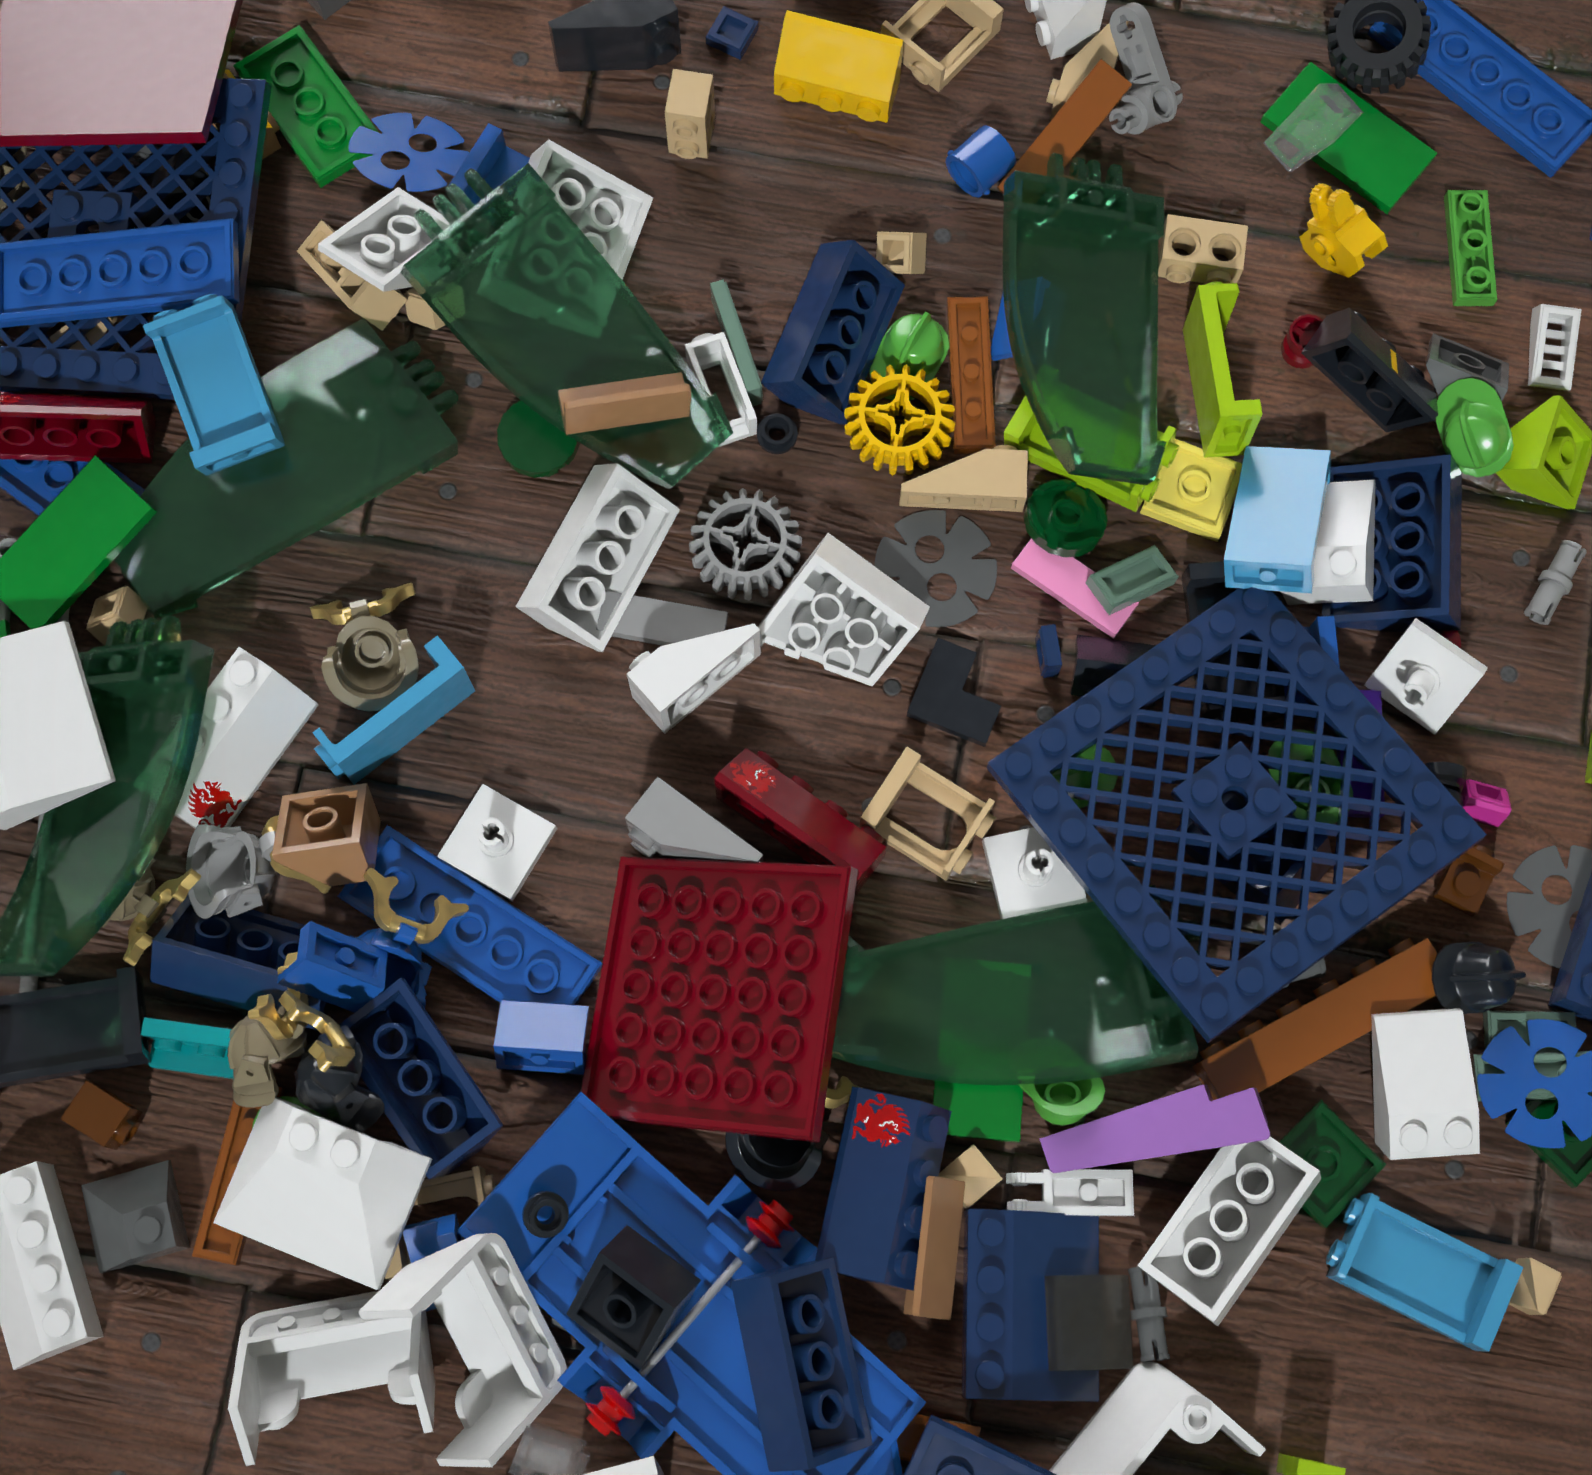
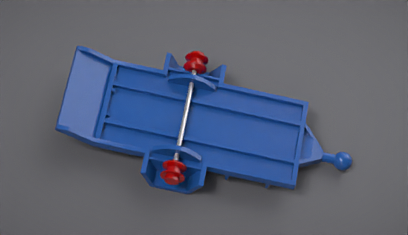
(700, 1368)

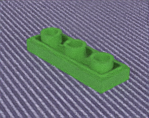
(1470, 267)

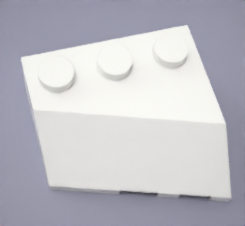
(843, 614)

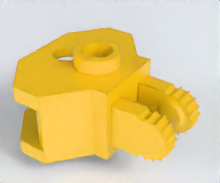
(1340, 232)

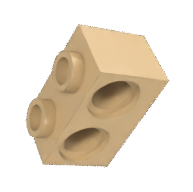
(690, 114)
(1201, 241)

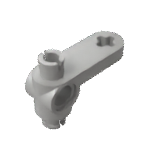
(1152, 92)

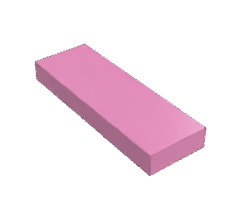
(1066, 582)

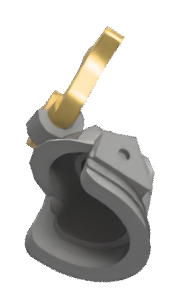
(235, 869)

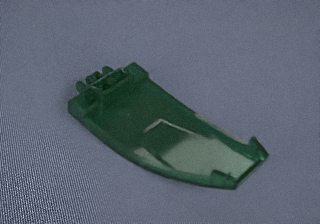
(555, 317)
(1092, 323)
(349, 434)
(96, 847)
(1010, 1004)

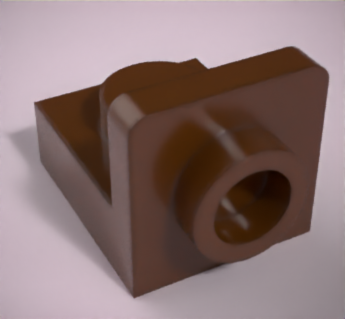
(1468, 879)

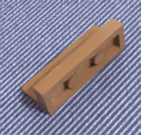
(624, 403)
(937, 1250)

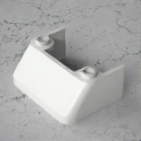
(496, 1333)
(323, 1352)
(1137, 1419)

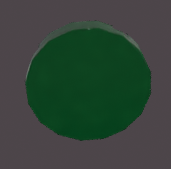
(533, 443)
(1065, 518)

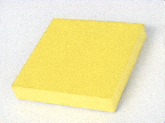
(1195, 492)

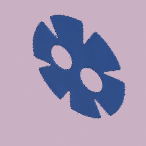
(395, 136)
(1509, 1090)

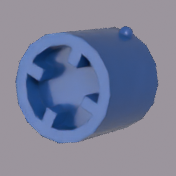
(980, 161)

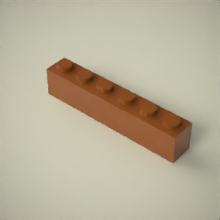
(1322, 1025)

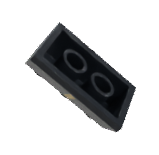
(1371, 372)

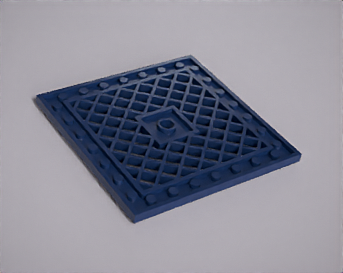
(233, 189)
(1361, 731)

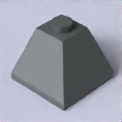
(1452, 361)
(135, 1216)

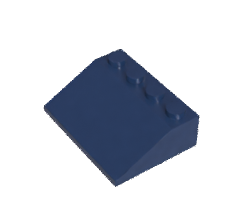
(1413, 546)
(1006, 1302)

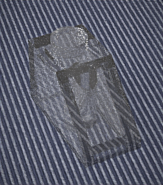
(1313, 125)
(549, 1453)

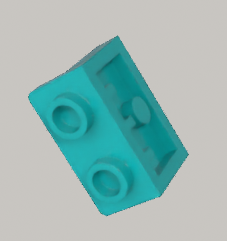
(188, 1047)

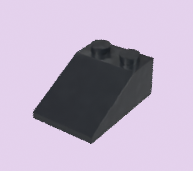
(616, 35)

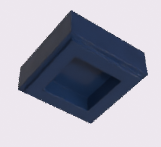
(732, 33)
(1048, 651)

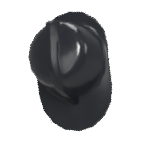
(1474, 977)

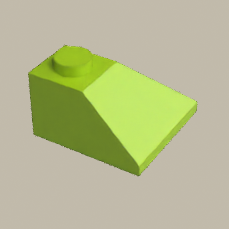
(1549, 454)

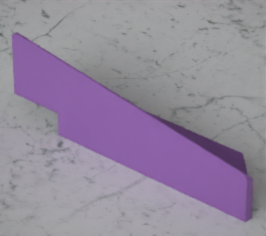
(1160, 1128)

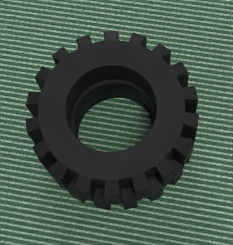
(1385, 68)

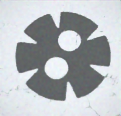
(960, 545)
(1534, 912)

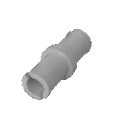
(1555, 582)

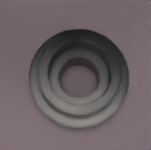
(773, 423)
(551, 1226)

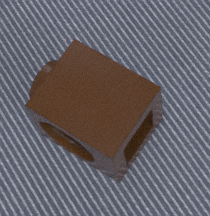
(102, 1116)

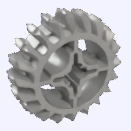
(760, 549)

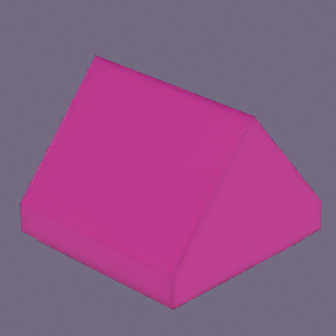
(1486, 802)

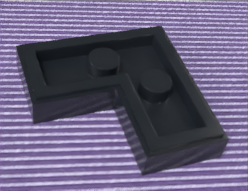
(941, 697)

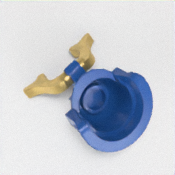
(402, 934)

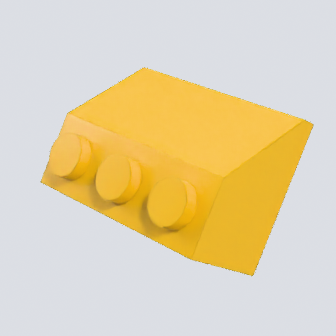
(838, 67)

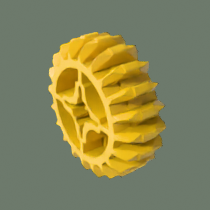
(915, 420)

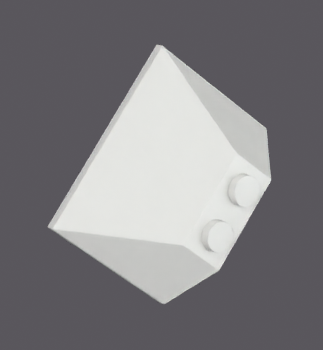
(323, 1192)

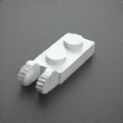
(1078, 1192)

